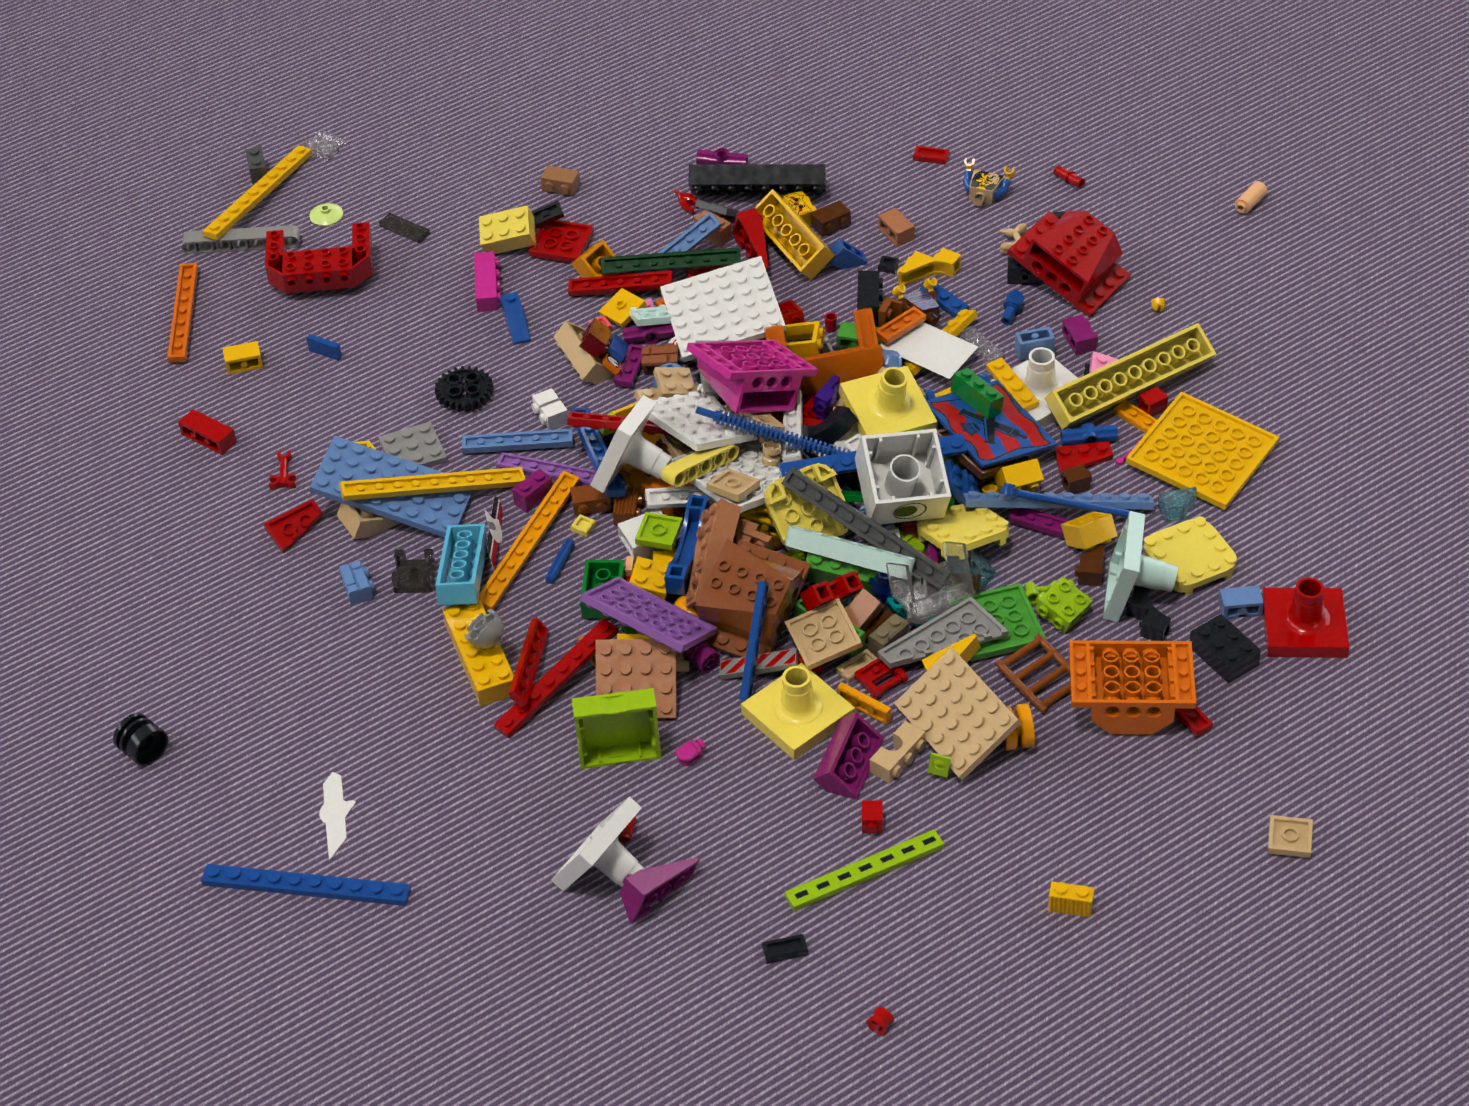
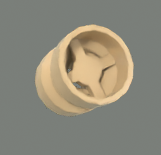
(771, 453)

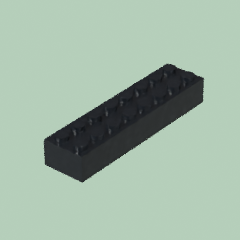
(756, 178)

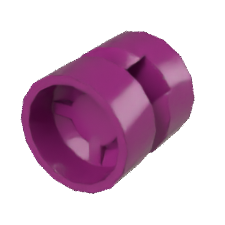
(703, 657)

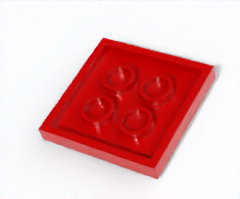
(561, 241)

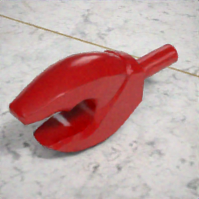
(685, 200)

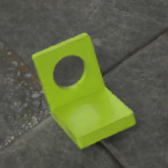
(939, 765)

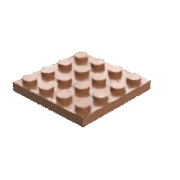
(636, 666)

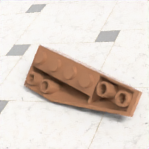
(717, 526)

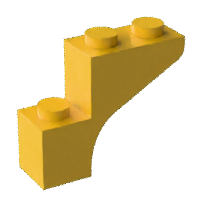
(921, 266)

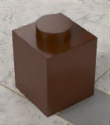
(1076, 479)

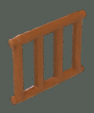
(1029, 692)

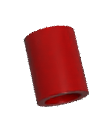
(830, 322)

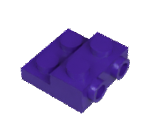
(826, 398)

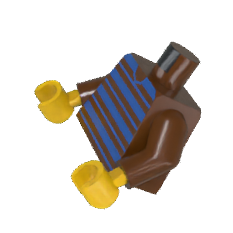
(922, 300)

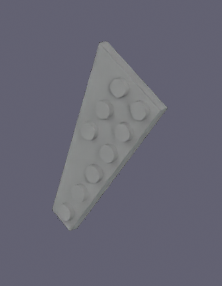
(942, 631)

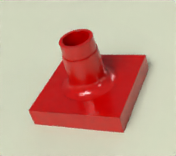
(1305, 621)

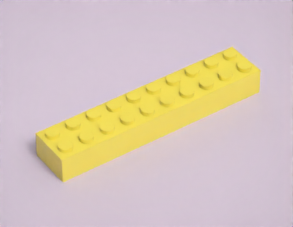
(1129, 376)

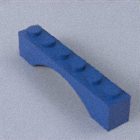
(680, 568)

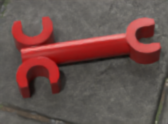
(283, 479)

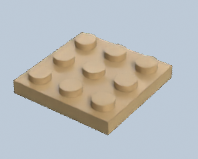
(823, 634)

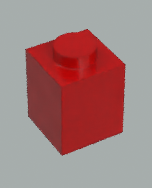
(1153, 401)
(872, 816)

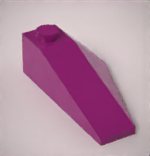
(653, 884)

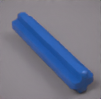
(559, 560)

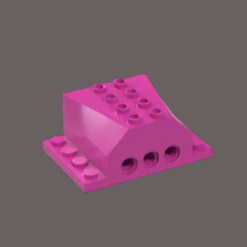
(752, 373)

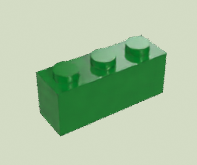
(977, 393)

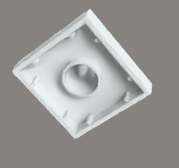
(1041, 376)
(631, 448)
(603, 850)

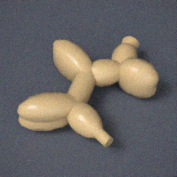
(1016, 233)

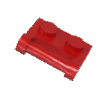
(876, 672)

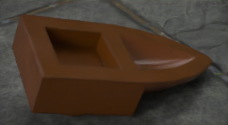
(880, 619)

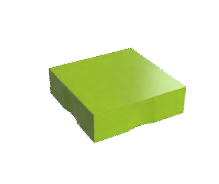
(616, 728)

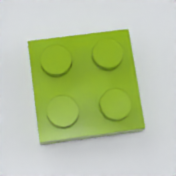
(658, 531)

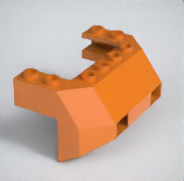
(845, 363)

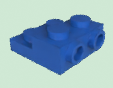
(960, 481)

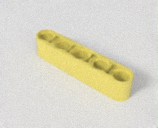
(698, 464)

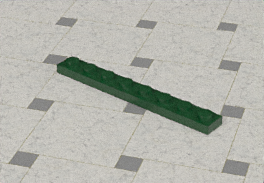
(669, 261)

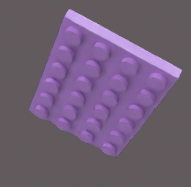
(648, 614)

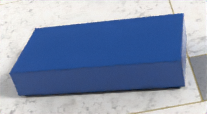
(324, 347)
(617, 348)

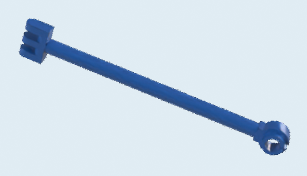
(1009, 489)

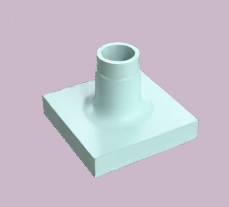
(1132, 569)

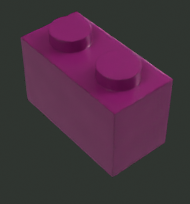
(1079, 334)
(532, 490)

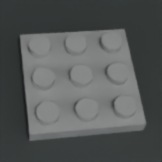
(415, 444)

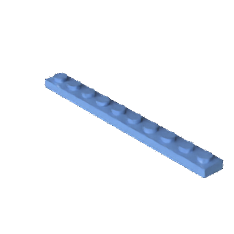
(996, 500)

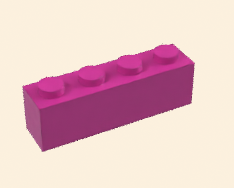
(486, 281)

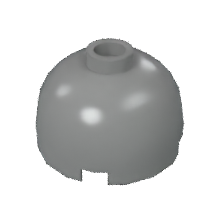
(486, 630)

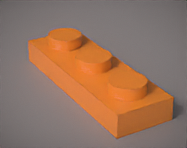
(900, 325)

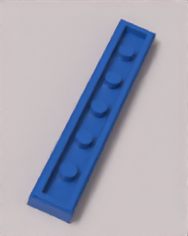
(754, 640)

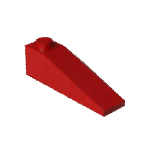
(749, 234)

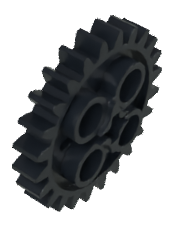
(477, 387)

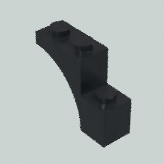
(1153, 623)

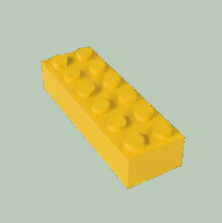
(793, 235)
(485, 668)

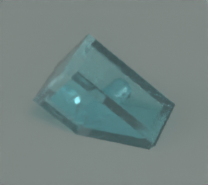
(1176, 503)

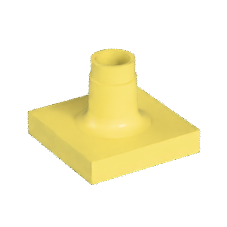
(887, 403)
(796, 710)

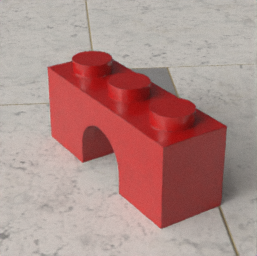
(825, 592)

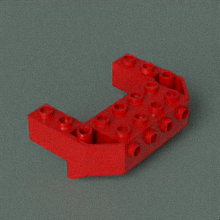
(319, 267)

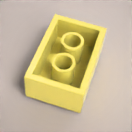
(507, 230)

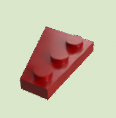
(1085, 454)

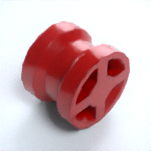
(880, 1020)

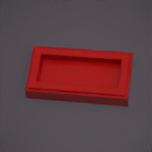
(931, 155)

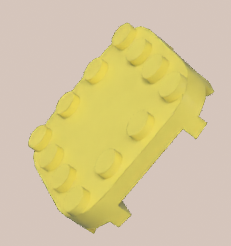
(791, 509)
(964, 525)
(1196, 550)

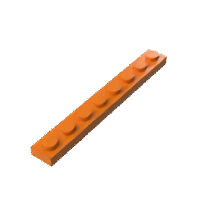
(182, 313)

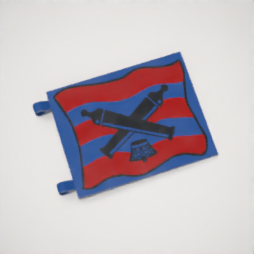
(992, 440)

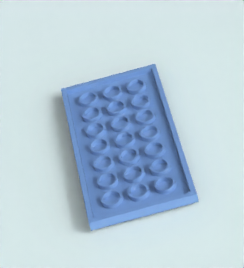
(354, 461)

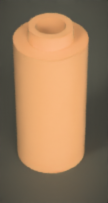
(1251, 197)

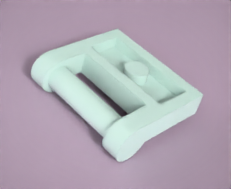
(650, 315)

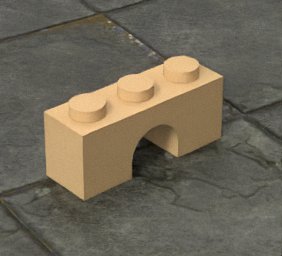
(889, 764)

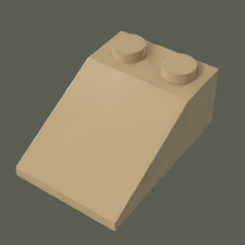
(363, 523)

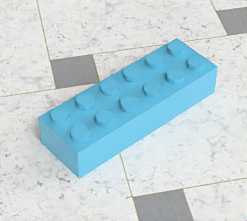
(461, 564)

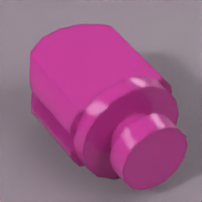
(690, 752)

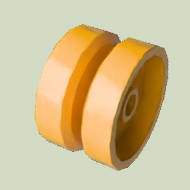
(1024, 732)

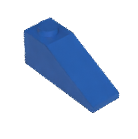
(515, 318)

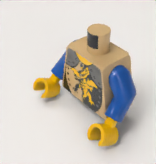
(986, 186)

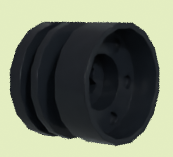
(140, 739)

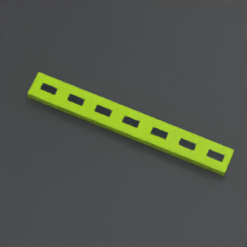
(864, 870)

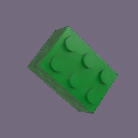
(597, 573)

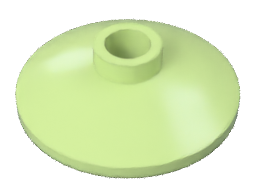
(326, 214)

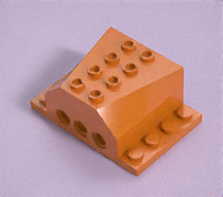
(1132, 682)

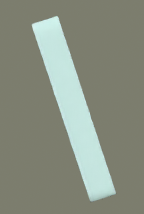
(844, 549)

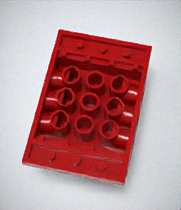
(1073, 258)

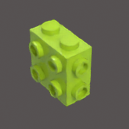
(1062, 604)

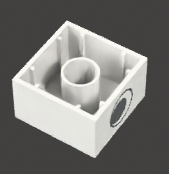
(902, 476)

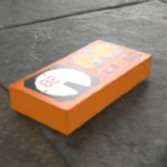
(611, 364)

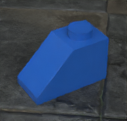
(846, 255)

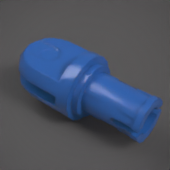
(1012, 306)

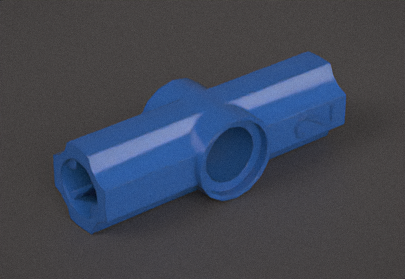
(1089, 434)

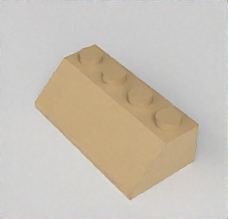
(588, 367)

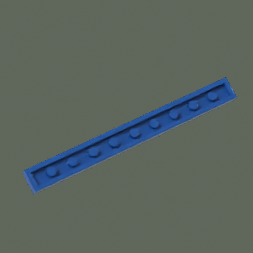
(845, 462)
(306, 884)

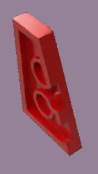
(293, 524)

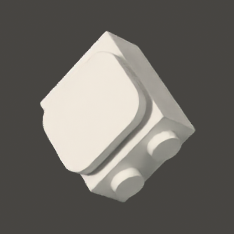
(627, 533)

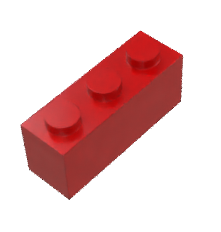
(207, 431)

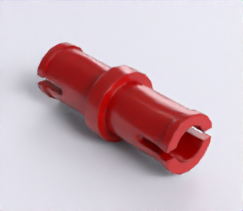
(1069, 176)

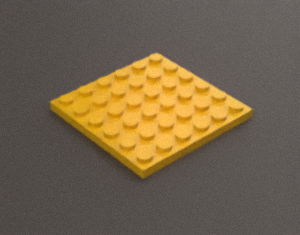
(1202, 449)

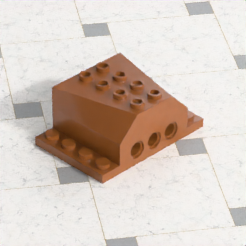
(731, 594)

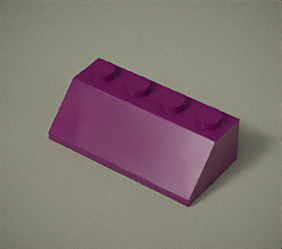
(848, 756)

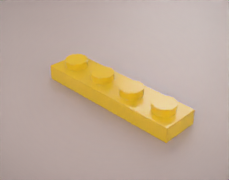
(1012, 383)

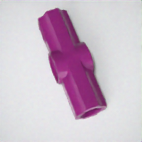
(720, 156)
(649, 334)

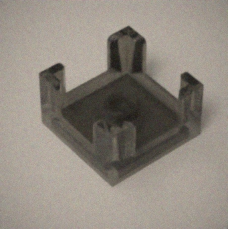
(413, 575)

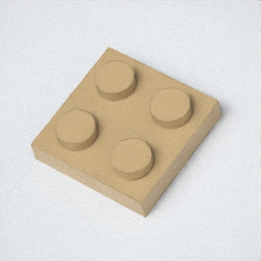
(674, 381)
(733, 485)
(1290, 836)

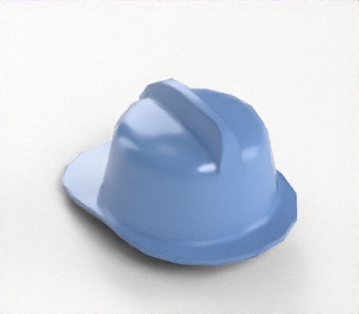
(891, 359)

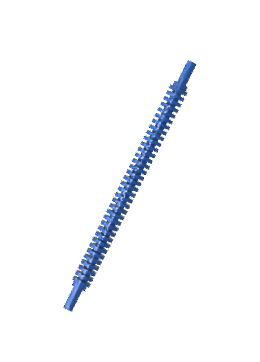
(718, 416)

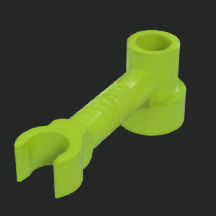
(1033, 592)

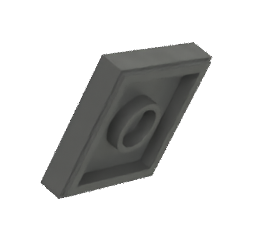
(717, 208)

